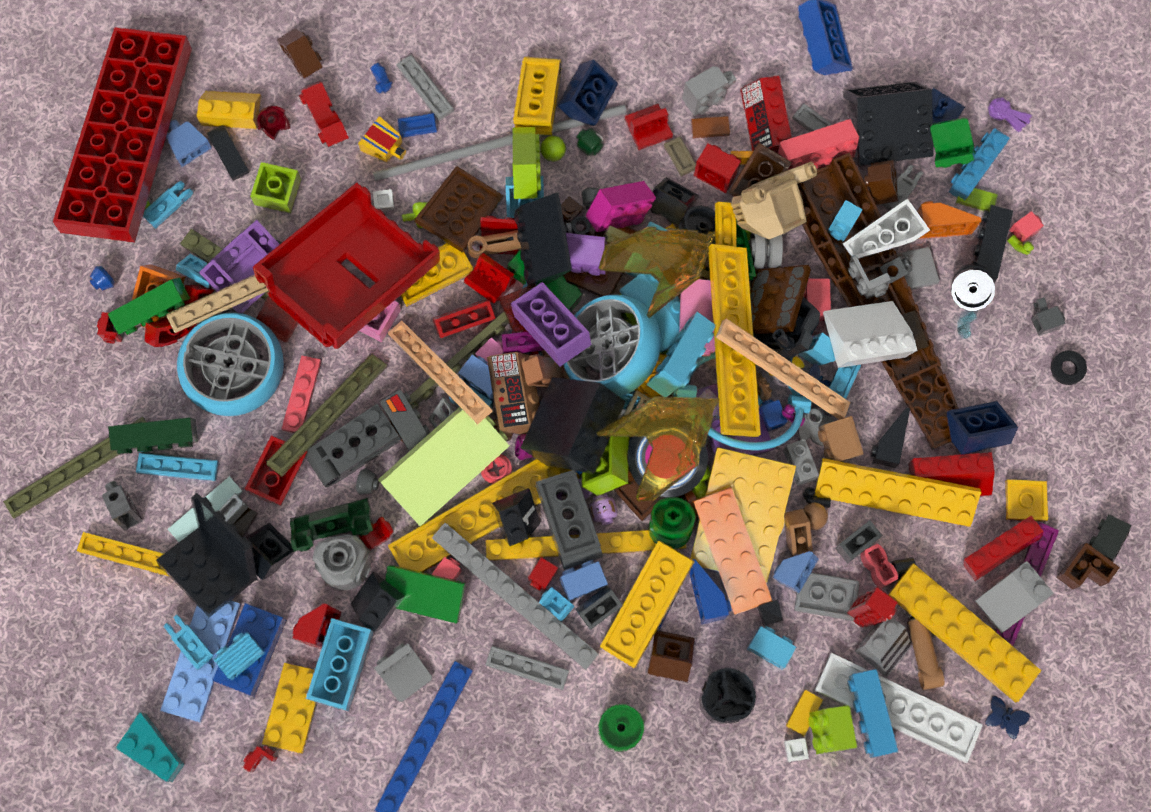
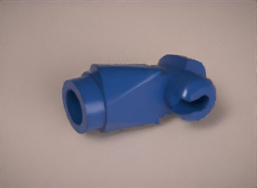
(380, 75)

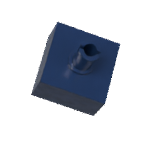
(944, 107)

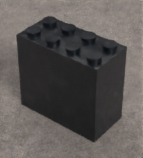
(568, 424)

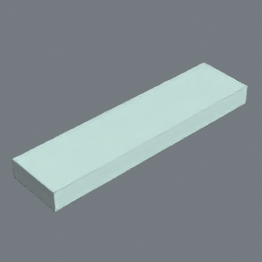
(217, 497)

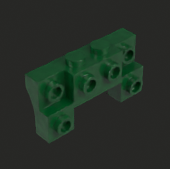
(329, 522)

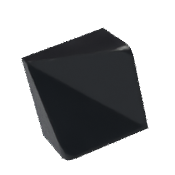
(770, 613)

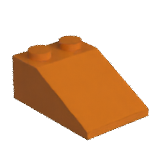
(946, 220)
(150, 278)

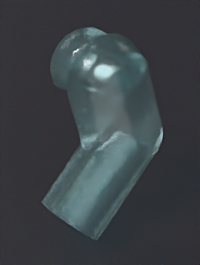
(963, 324)

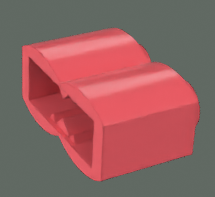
(881, 570)

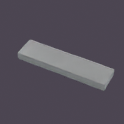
(425, 87)
(527, 667)

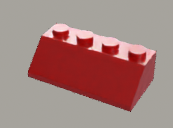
(965, 469)

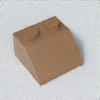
(840, 440)

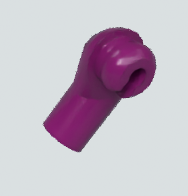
(788, 413)

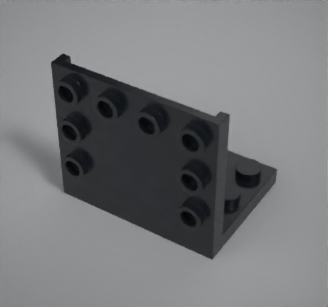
(893, 122)
(211, 561)

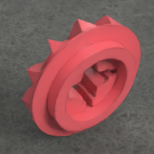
(501, 461)

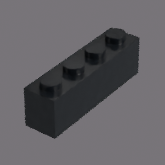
(992, 238)

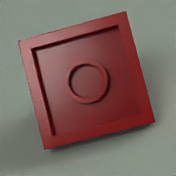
(649, 126)
(490, 279)

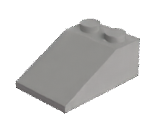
(1014, 596)

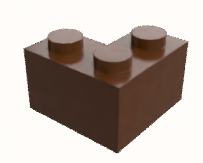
(299, 50)
(882, 182)
(1087, 563)

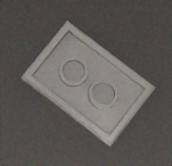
(827, 596)

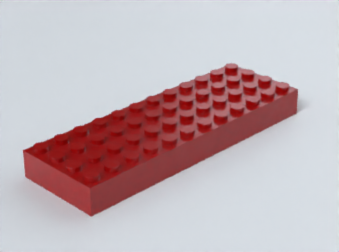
(123, 135)

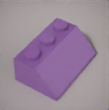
(586, 252)

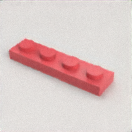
(301, 393)

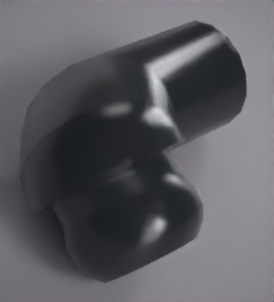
(809, 497)

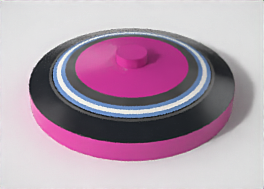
(638, 457)

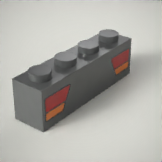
(404, 418)

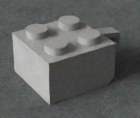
(707, 89)

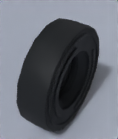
(1076, 359)

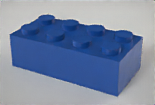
(266, 631)

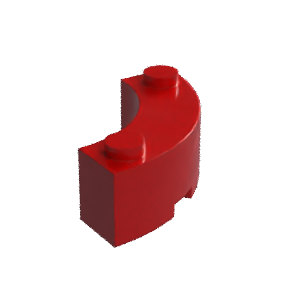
(327, 121)
(161, 333)

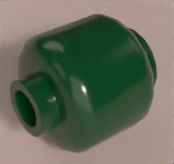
(590, 142)

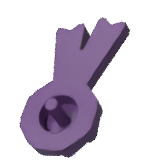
(1001, 110)

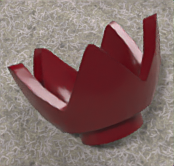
(278, 123)

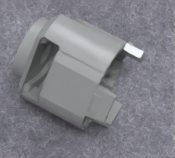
(352, 567)

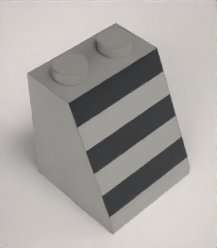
(885, 646)

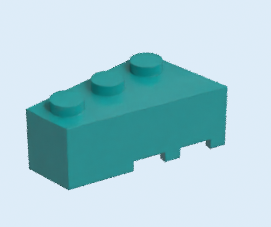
(150, 749)

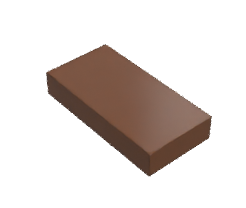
(710, 127)

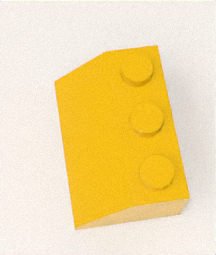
(228, 109)

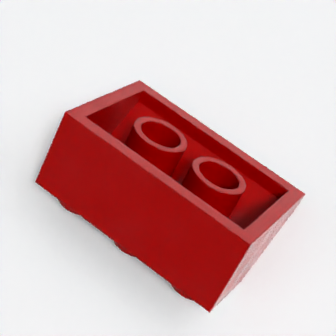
(267, 483)

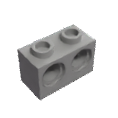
(799, 455)

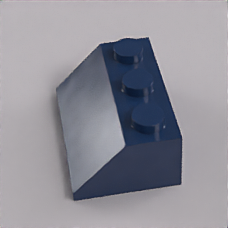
(587, 93)
(980, 427)

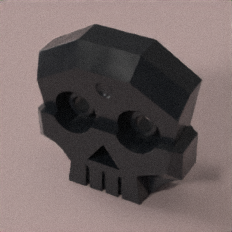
(792, 343)

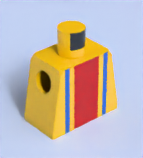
(382, 141)

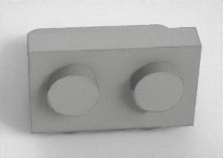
(875, 287)
(403, 672)

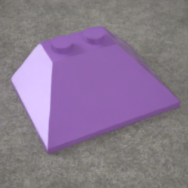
(237, 260)

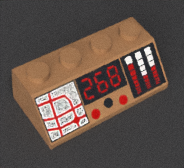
(514, 399)

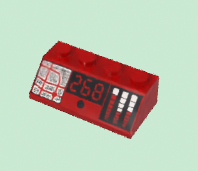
(766, 113)

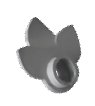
(810, 428)

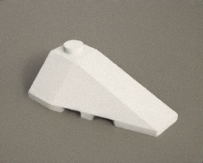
(891, 230)

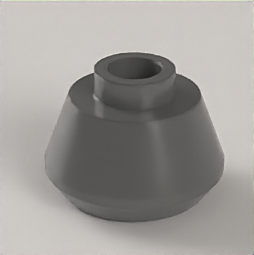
(588, 196)
(366, 482)

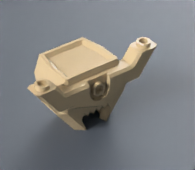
(774, 203)

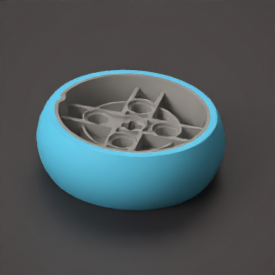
(618, 350)
(220, 397)

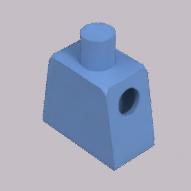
(186, 142)

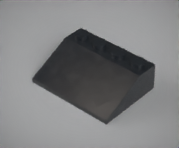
(543, 240)

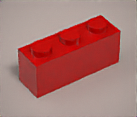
(463, 318)

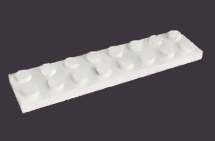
(907, 710)

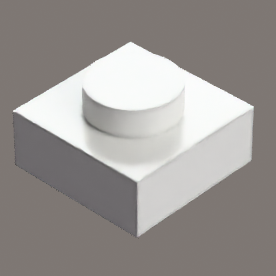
(383, 200)
(796, 750)

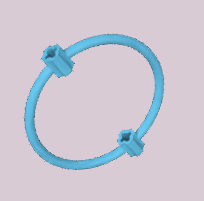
(800, 403)

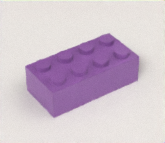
(551, 324)

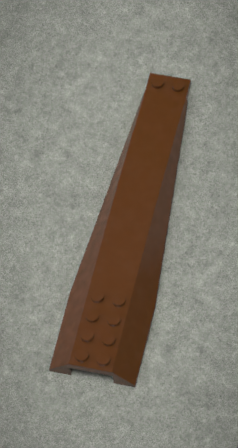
(917, 375)

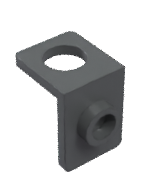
(902, 263)

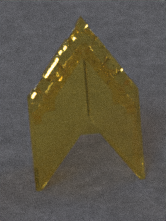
(669, 256)
(676, 433)

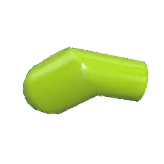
(1019, 246)

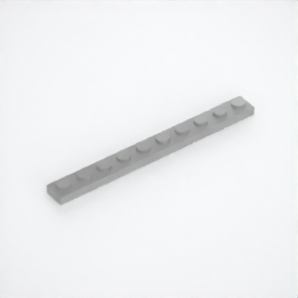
(515, 596)

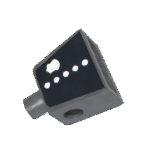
(121, 506)

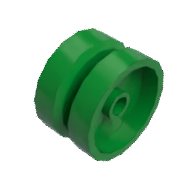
(672, 522)
(625, 716)

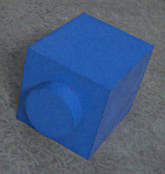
(772, 414)

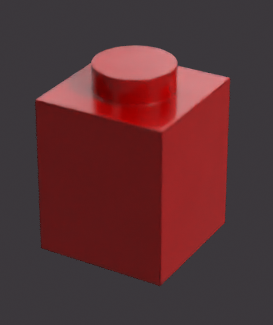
(542, 574)

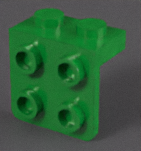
(952, 142)

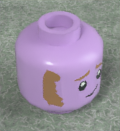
(603, 509)

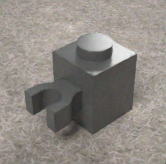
(1047, 319)

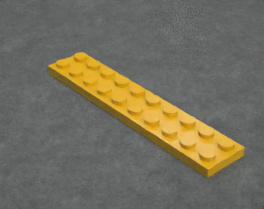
(734, 371)
(470, 518)

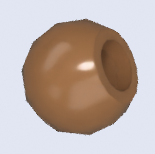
(816, 514)

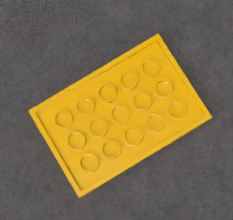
(761, 495)

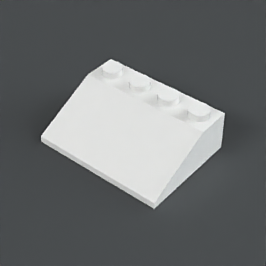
(868, 334)

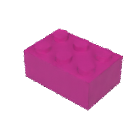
(620, 206)

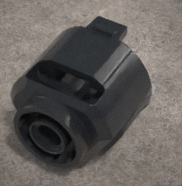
(735, 688)

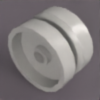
(766, 250)

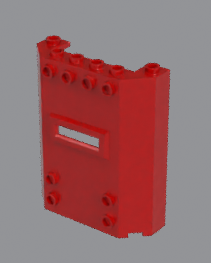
(320, 292)

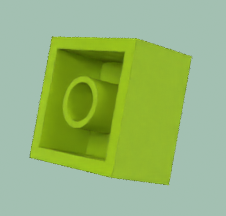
(275, 187)
(832, 730)

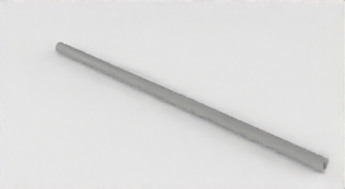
(482, 147)

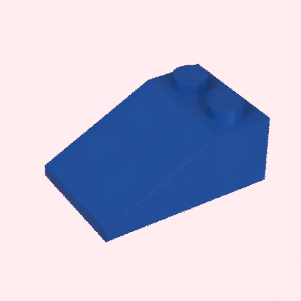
(709, 598)

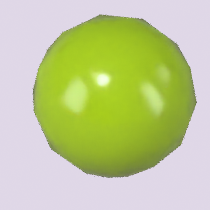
(553, 148)

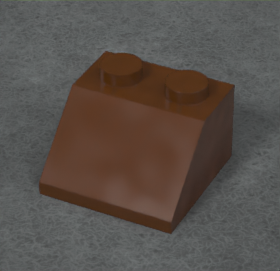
(671, 656)

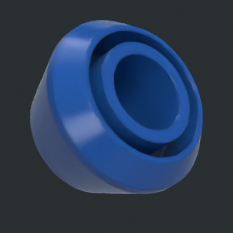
(101, 279)

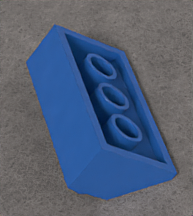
(824, 37)

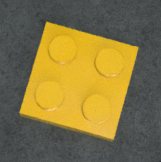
(1026, 499)

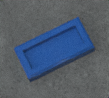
(417, 125)

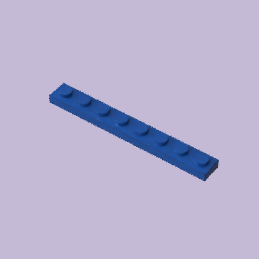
(424, 739)

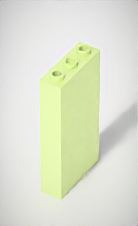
(443, 464)

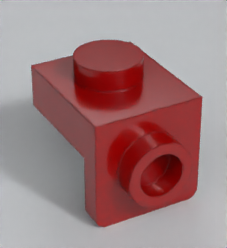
(105, 329)
(381, 533)
(255, 757)

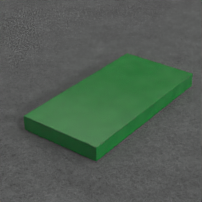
(427, 593)

